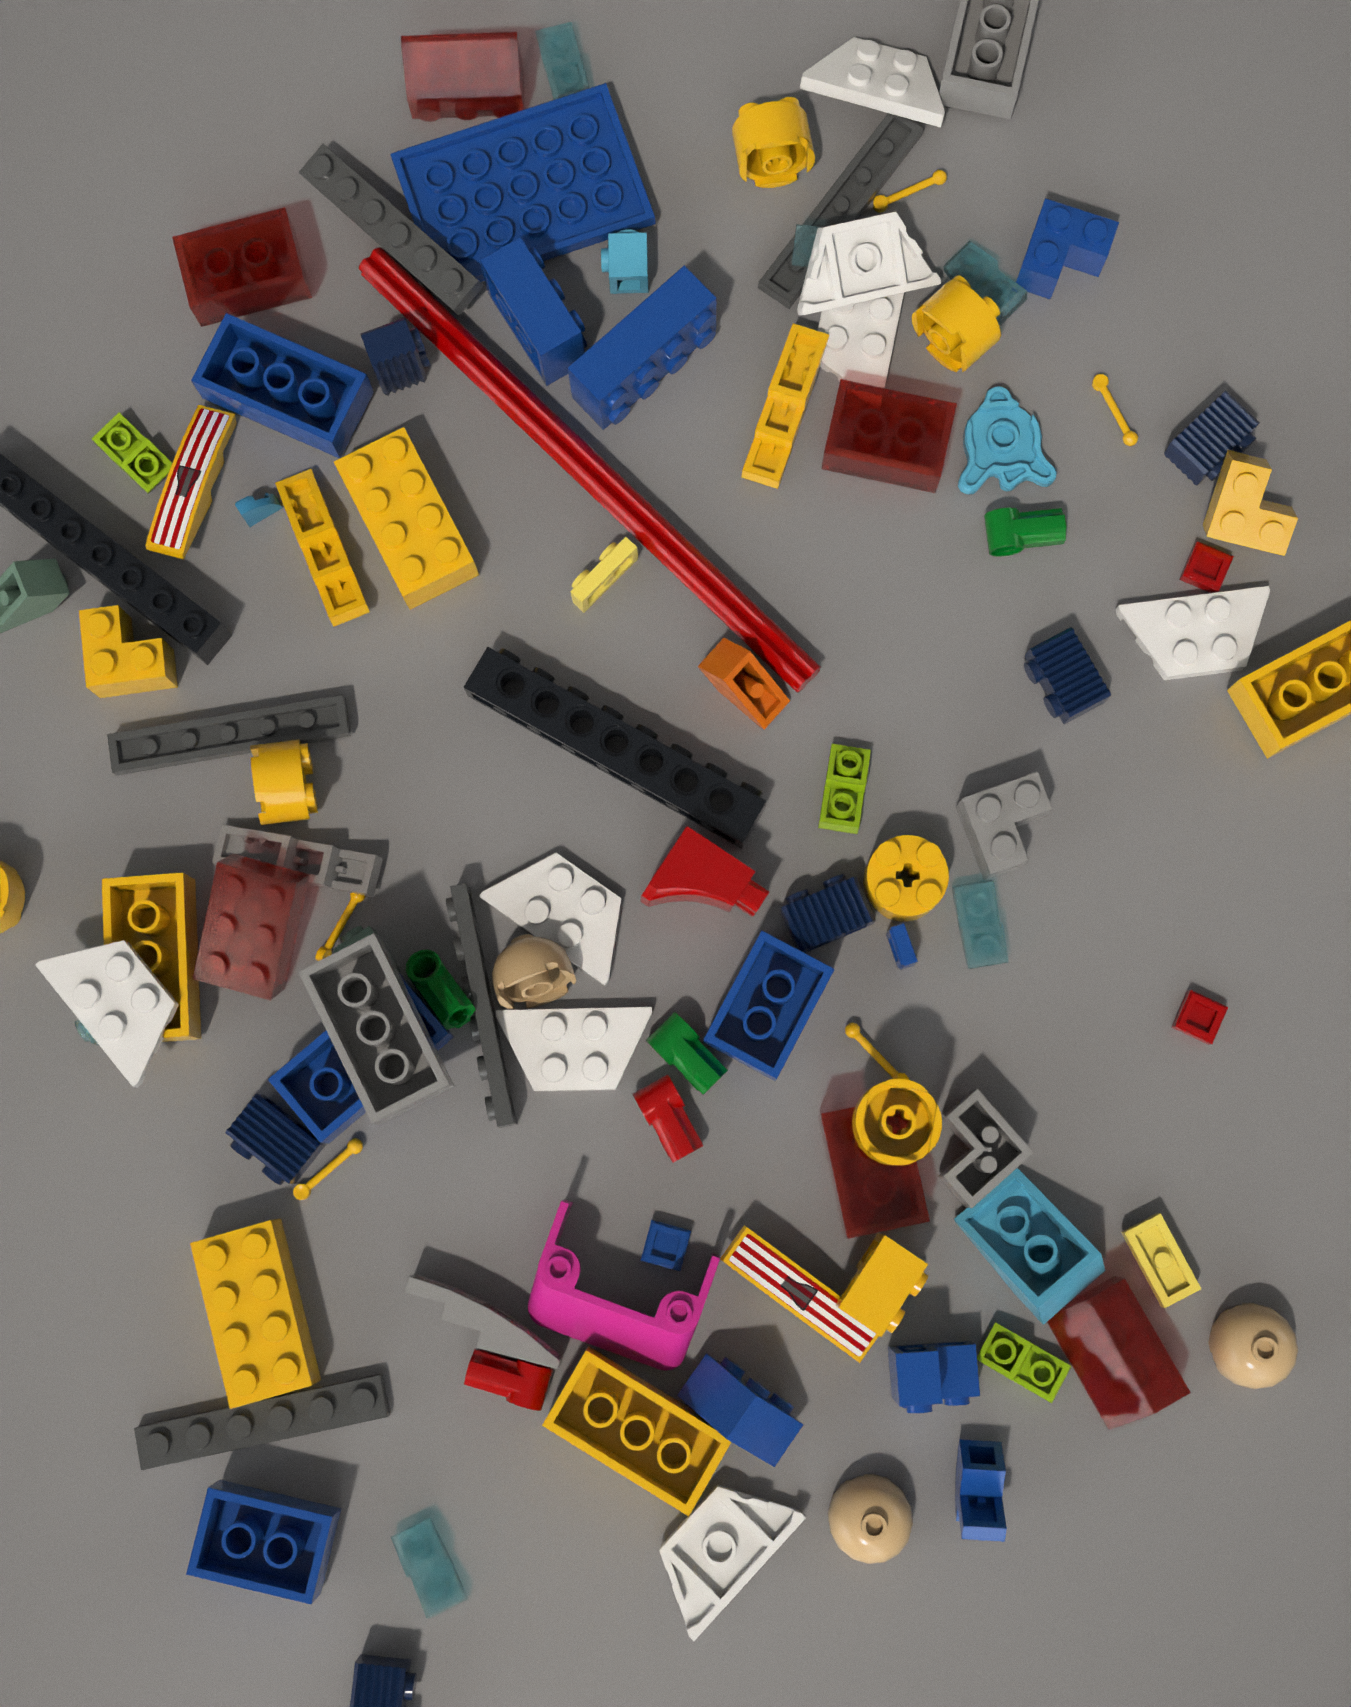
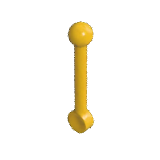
(881, 202)
(1100, 384)
(325, 951)
(853, 1030)
(303, 1191)

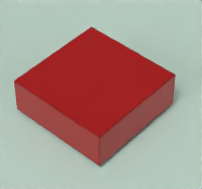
(1206, 568)
(1199, 1017)

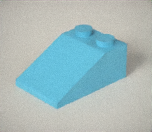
(1031, 1245)

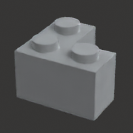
(992, 821)
(991, 1153)

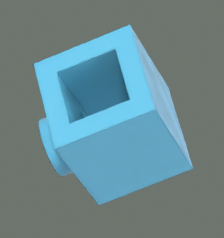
(626, 262)

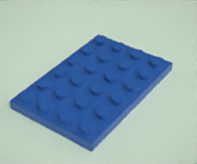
(540, 174)

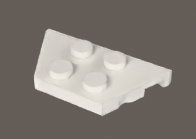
(878, 79)
(862, 263)
(861, 339)
(1197, 631)
(565, 906)
(115, 1001)
(575, 1045)
(722, 1550)

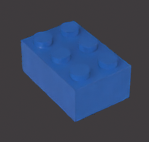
(534, 309)
(768, 1005)
(264, 1541)

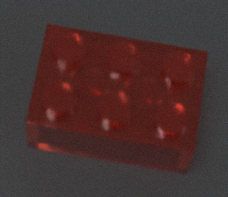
(242, 267)
(888, 436)
(251, 926)
(870, 1193)

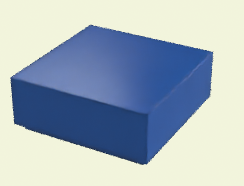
(901, 946)
(665, 1245)

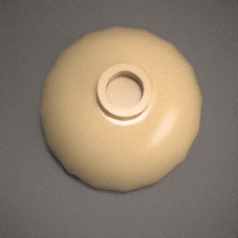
(531, 972)
(1253, 1346)
(870, 1518)

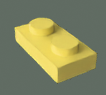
(614, 563)
(1161, 1260)

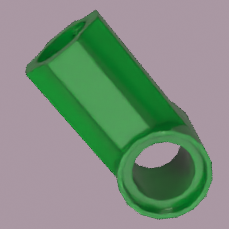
(1012, 530)
(439, 989)
(680, 1047)

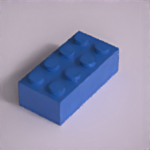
(644, 348)
(283, 385)
(320, 1088)

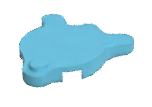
(1004, 445)

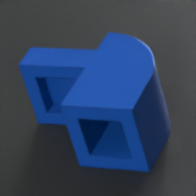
(980, 1490)

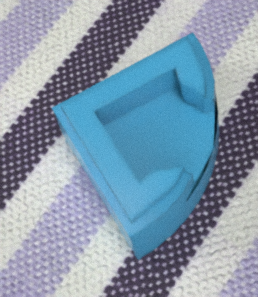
(257, 510)

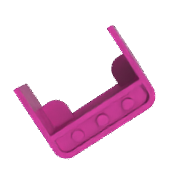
(607, 1325)

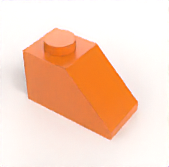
(744, 682)

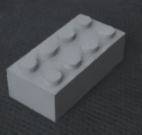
(987, 55)
(376, 1029)

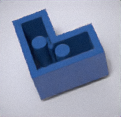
(1065, 239)
(933, 1372)
(741, 1409)

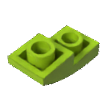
(133, 452)
(844, 788)
(1023, 1362)

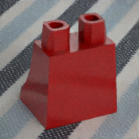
(704, 874)

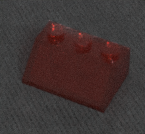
(463, 75)
(1117, 1354)

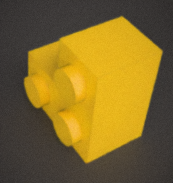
(1240, 514)
(118, 663)
(882, 1284)

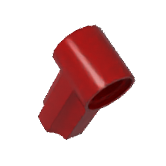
(664, 1110)
(517, 1380)

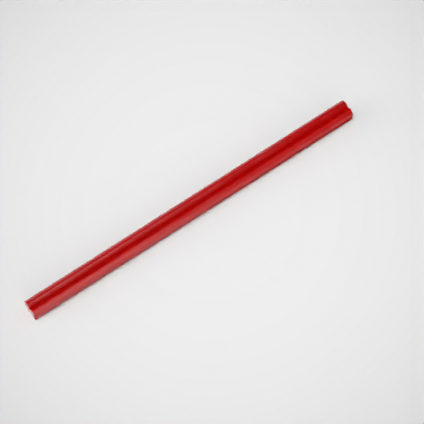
(590, 470)

